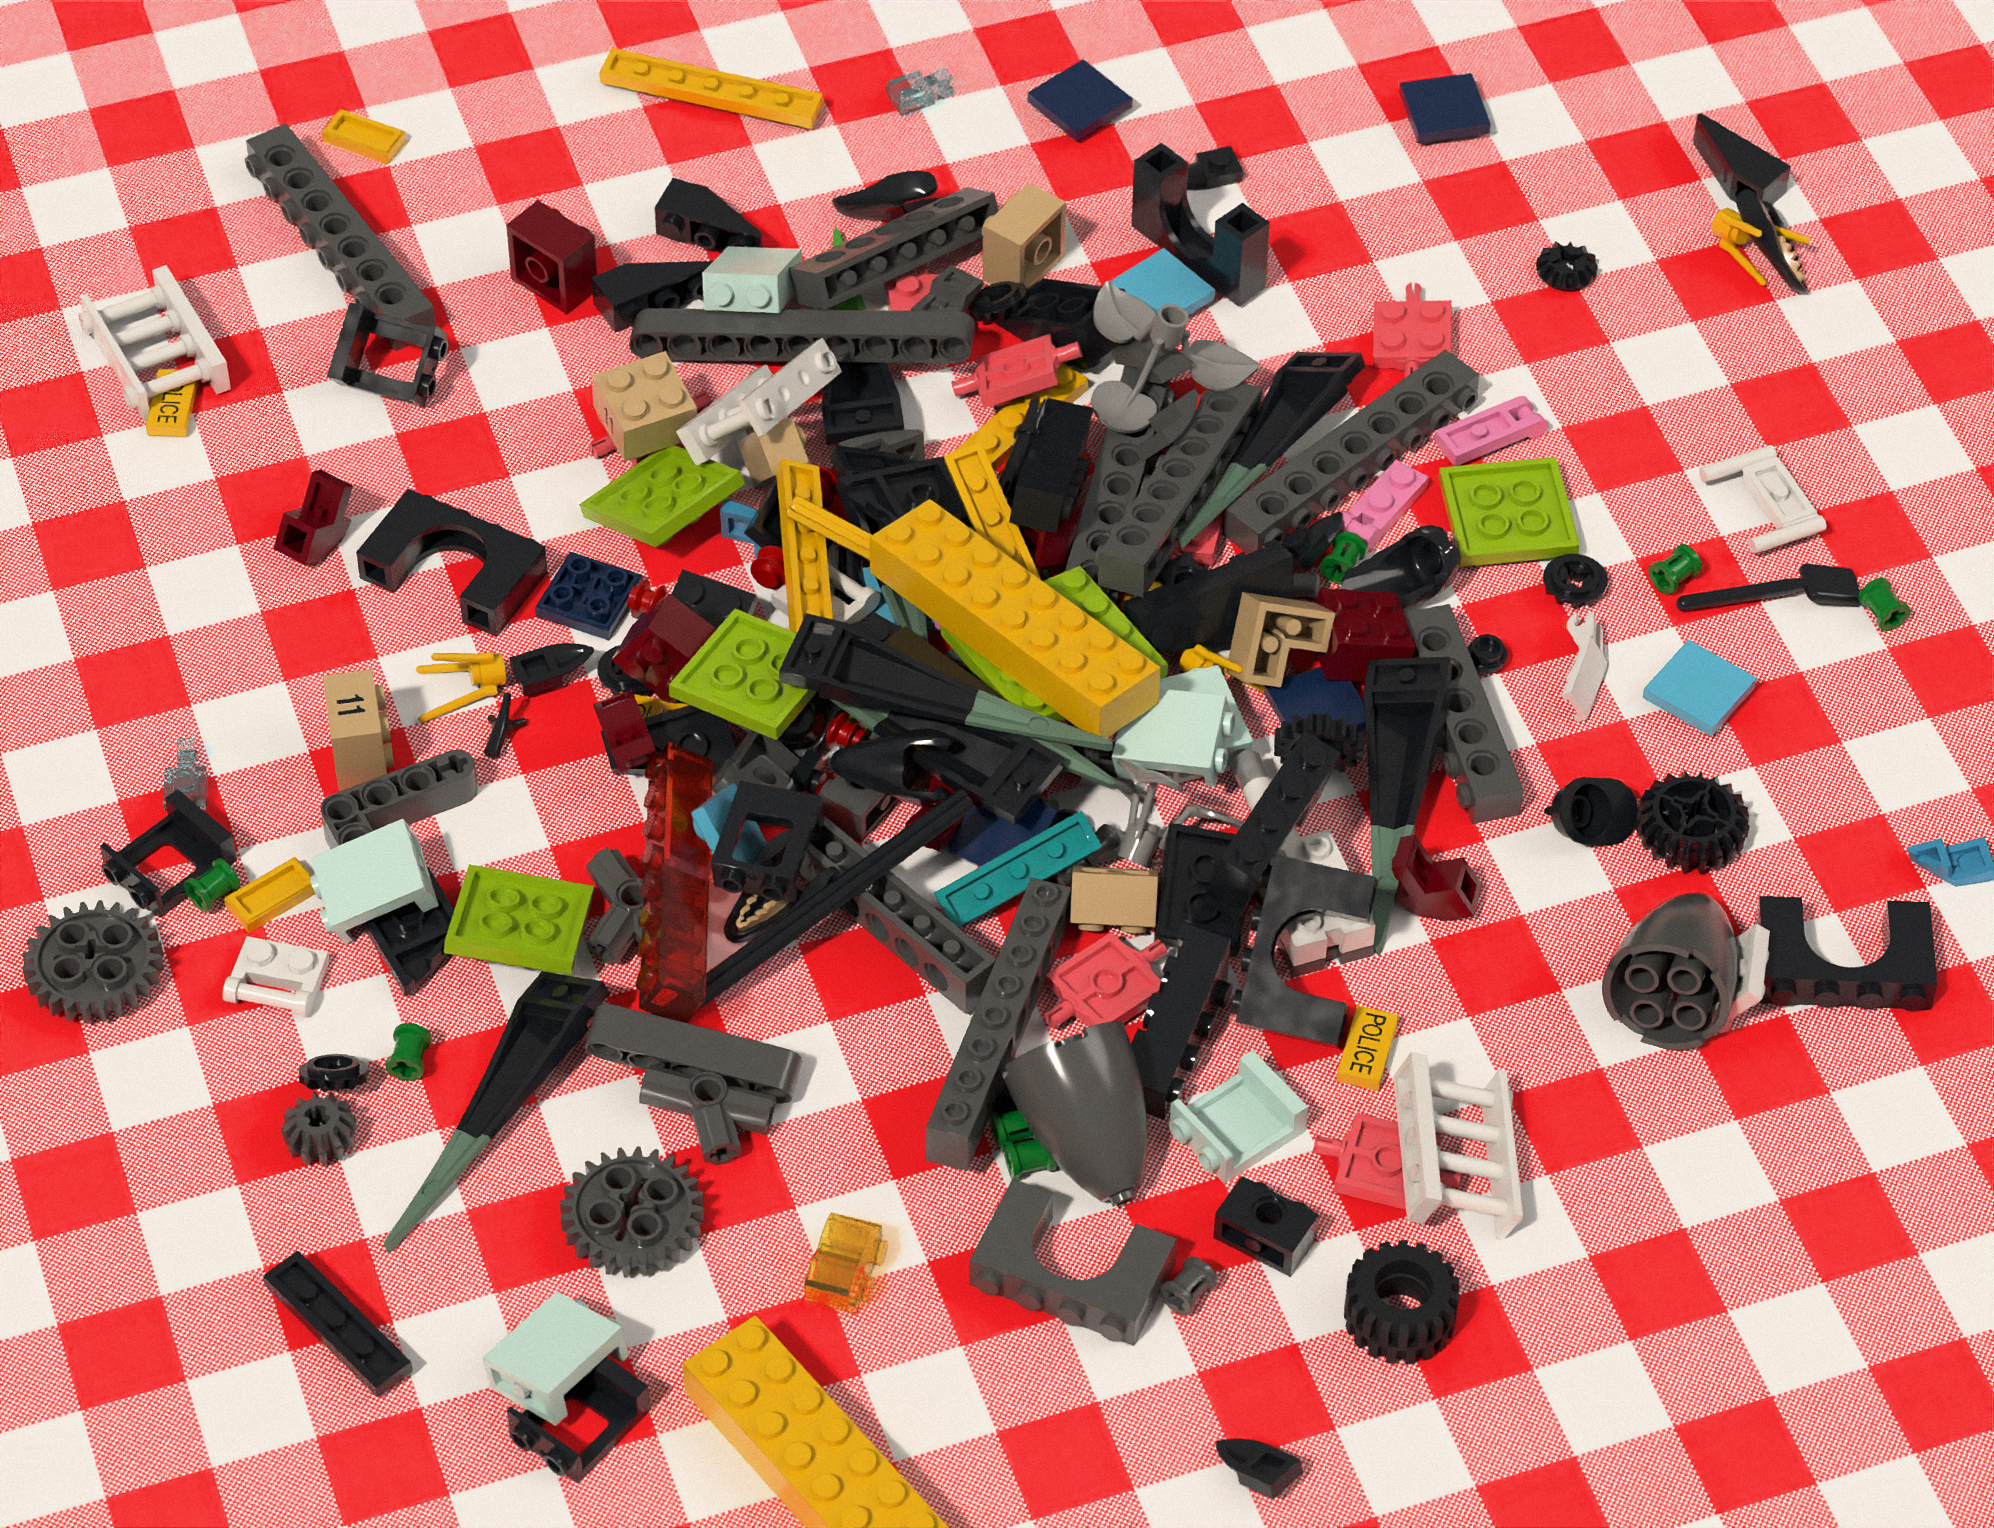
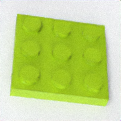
(661, 495)
(1508, 511)
(739, 676)
(519, 919)

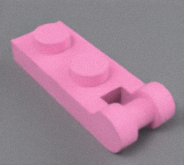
(1490, 430)
(1384, 503)

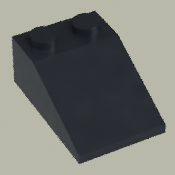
(1066, 314)

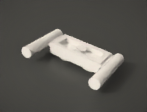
(1775, 493)

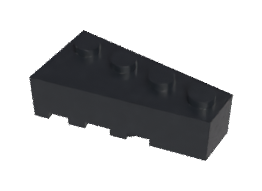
(1054, 467)
(1207, 604)
(1181, 1016)

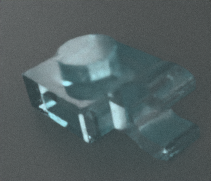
(918, 92)
(187, 776)

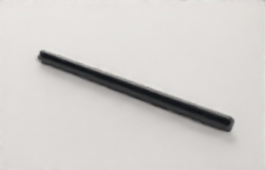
(836, 893)

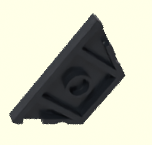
(898, 489)
(412, 939)

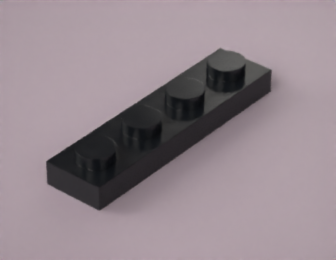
(337, 1323)

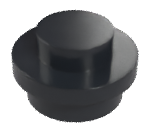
(1488, 653)

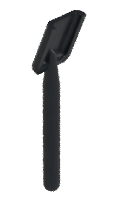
(1821, 582)

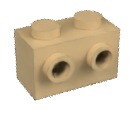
(765, 452)
(1113, 898)

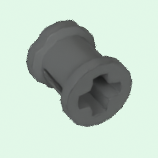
(1188, 1286)

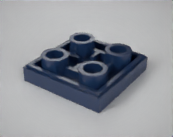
(1079, 100)
(1444, 108)
(588, 596)
(1311, 693)
(987, 836)

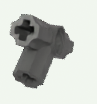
(621, 889)
(713, 1120)

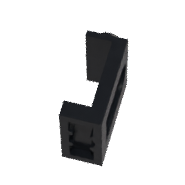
(351, 345)

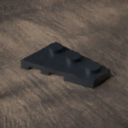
(688, 729)

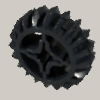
(1692, 822)

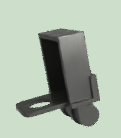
(759, 762)

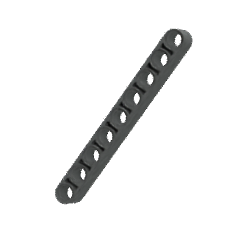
(784, 335)

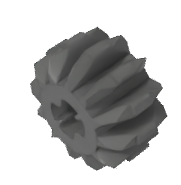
(319, 1128)

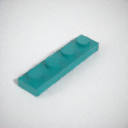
(1011, 872)

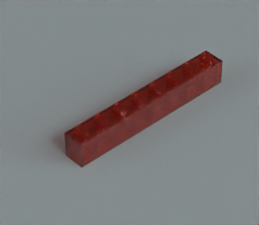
(674, 886)

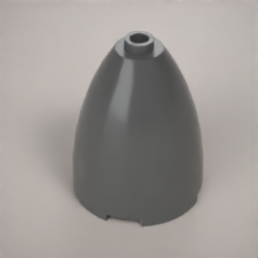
(1673, 948)
(1086, 1108)

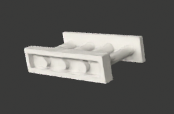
(178, 318)
(759, 401)
(1423, 1158)

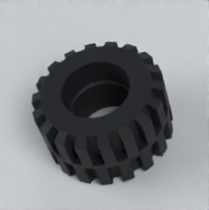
(1399, 1331)

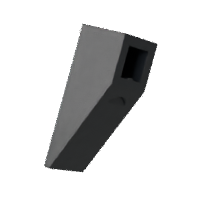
(1739, 163)
(702, 219)
(640, 286)

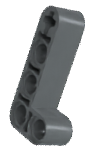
(406, 793)

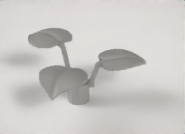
(1128, 317)
(1140, 836)

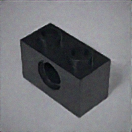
(1276, 1245)

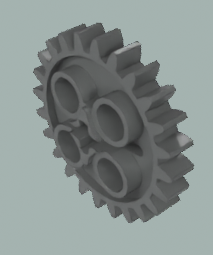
(93, 961)
(596, 1201)

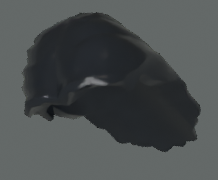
(1413, 567)

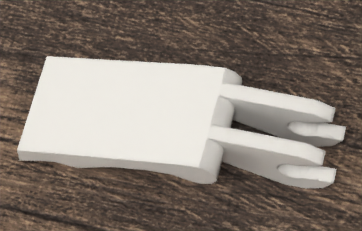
(1589, 666)

